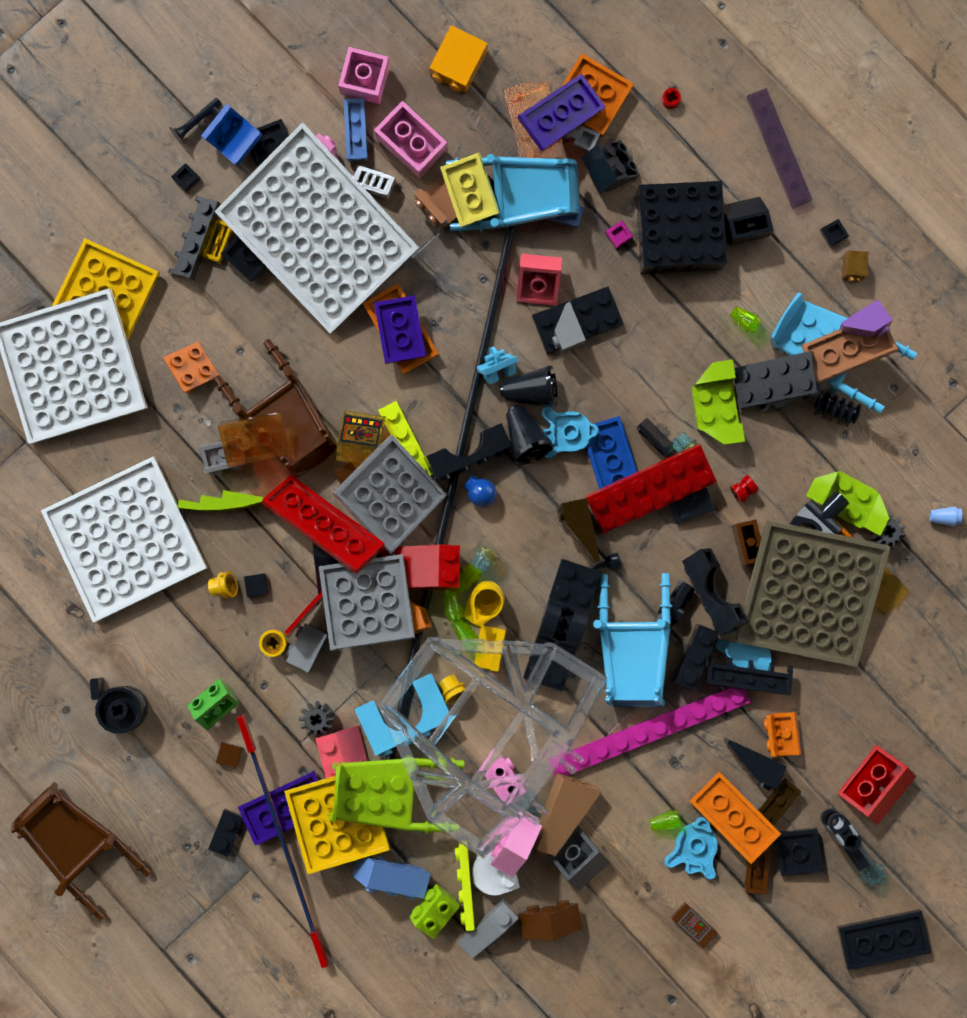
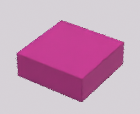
(619, 234)

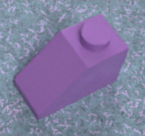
(868, 321)

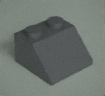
(579, 859)

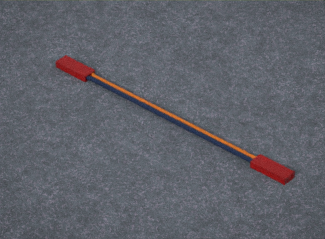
(250, 745)

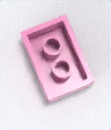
(411, 139)

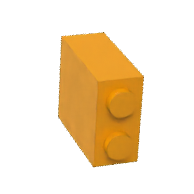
(458, 59)

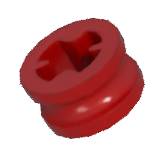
(671, 105)

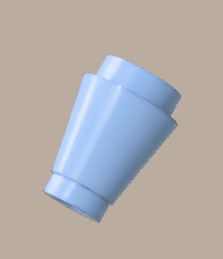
(947, 516)

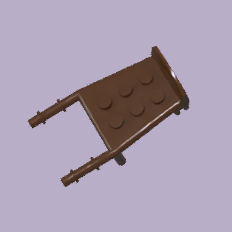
(304, 429)
(68, 841)

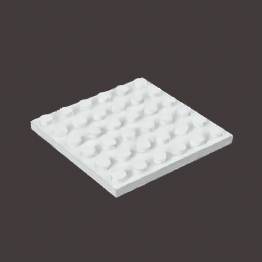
(70, 366)
(124, 539)

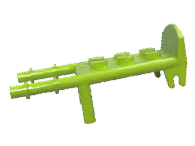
(378, 794)

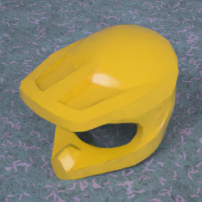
(484, 603)

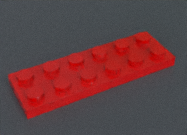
(651, 488)
(323, 524)

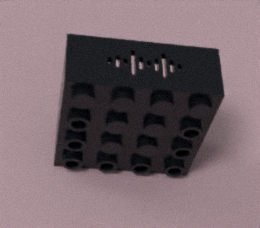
(681, 227)

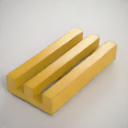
(219, 258)

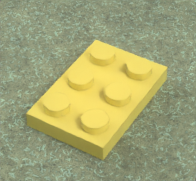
(470, 189)

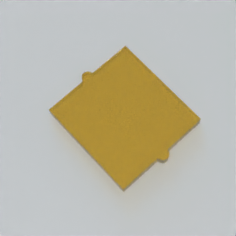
(889, 592)

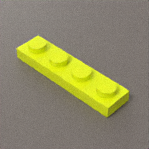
(402, 432)
(465, 894)

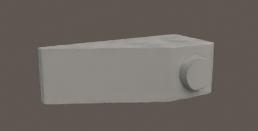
(489, 928)

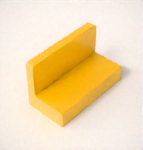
(488, 660)

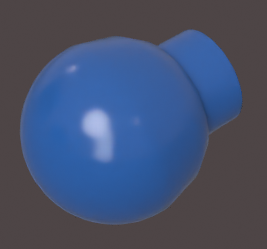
(480, 491)

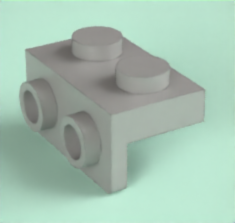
(214, 459)

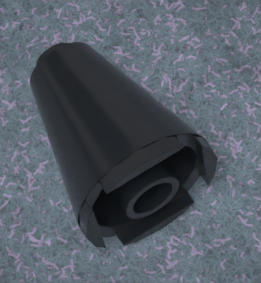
(532, 388)
(526, 436)

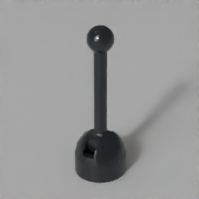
(611, 562)

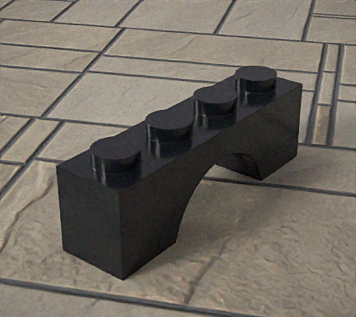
(491, 442)
(702, 570)

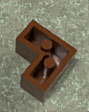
(747, 541)
(550, 921)

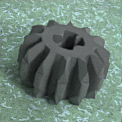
(893, 537)
(320, 725)

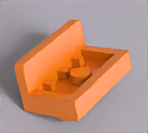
(782, 734)

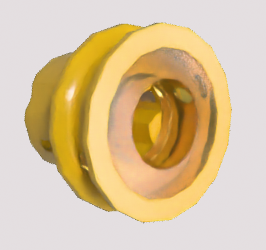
(224, 585)
(269, 650)
(451, 688)

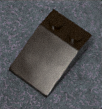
(579, 524)

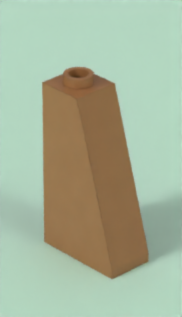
(566, 807)

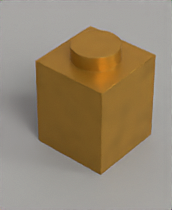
(855, 266)

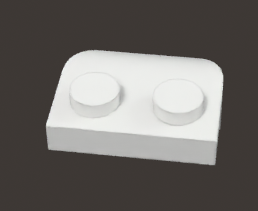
(490, 879)

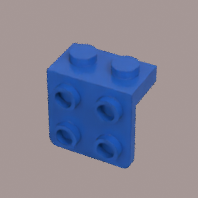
(232, 135)

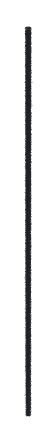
(463, 438)

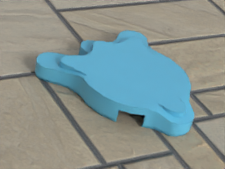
(568, 431)
(743, 653)
(696, 848)

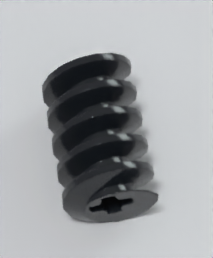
(837, 408)

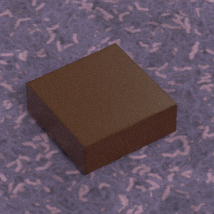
(229, 754)

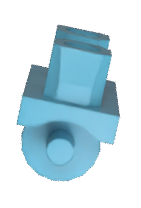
(495, 361)

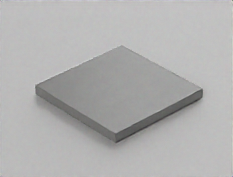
(390, 493)
(366, 605)

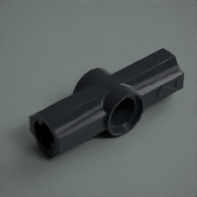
(678, 599)

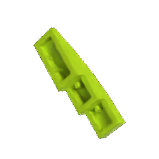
(229, 501)

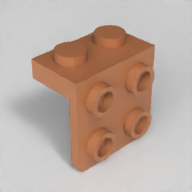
(436, 203)

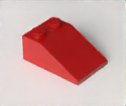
(431, 566)

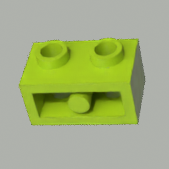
(434, 911)

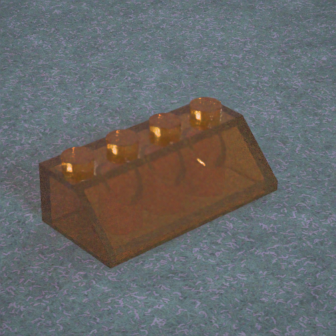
(520, 99)

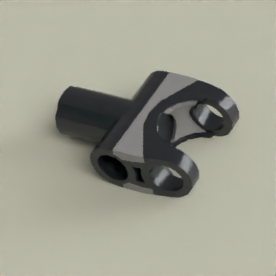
(822, 516)
(847, 837)

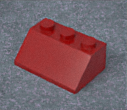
(877, 784)

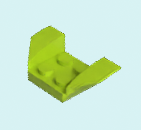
(716, 404)
(865, 504)

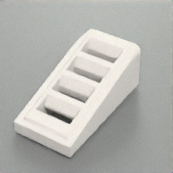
(375, 174)

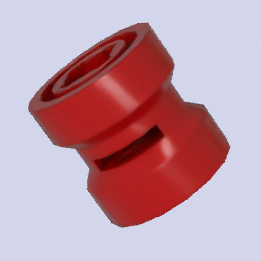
(744, 489)

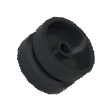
(109, 709)

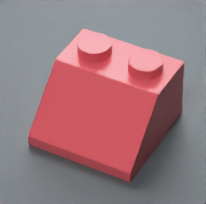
(539, 279)
(340, 747)

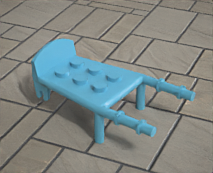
(529, 191)
(807, 322)
(634, 653)

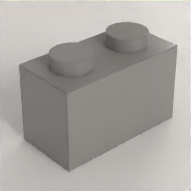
(307, 647)

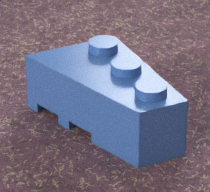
(391, 877)

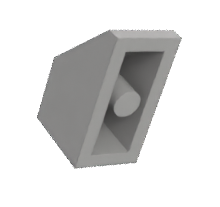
(568, 331)

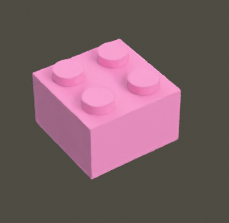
(364, 75)
(515, 847)

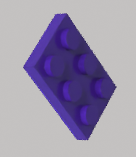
(400, 329)

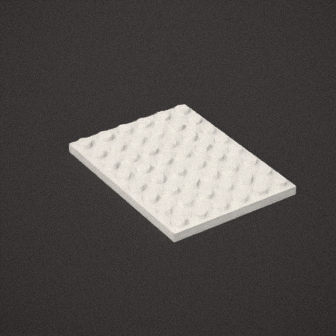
(316, 228)

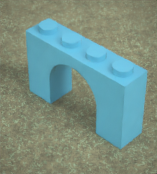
(433, 713)

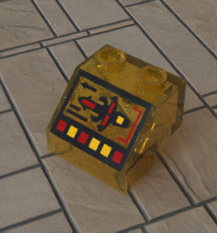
(359, 436)

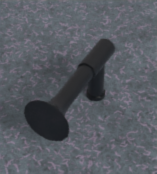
(211, 108)

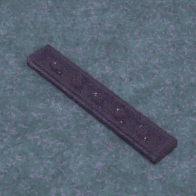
(779, 148)

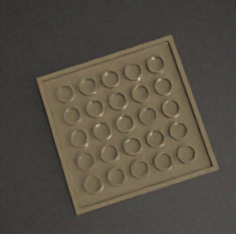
(812, 593)

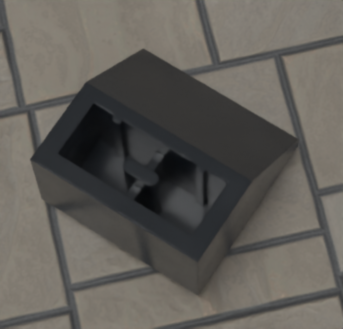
(610, 165)
(747, 221)

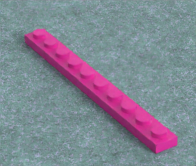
(657, 727)

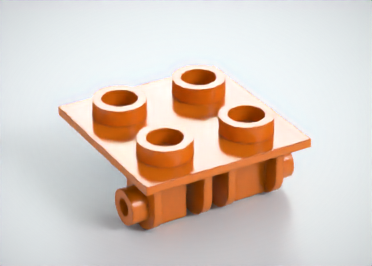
(190, 367)

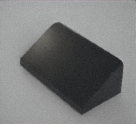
(655, 437)

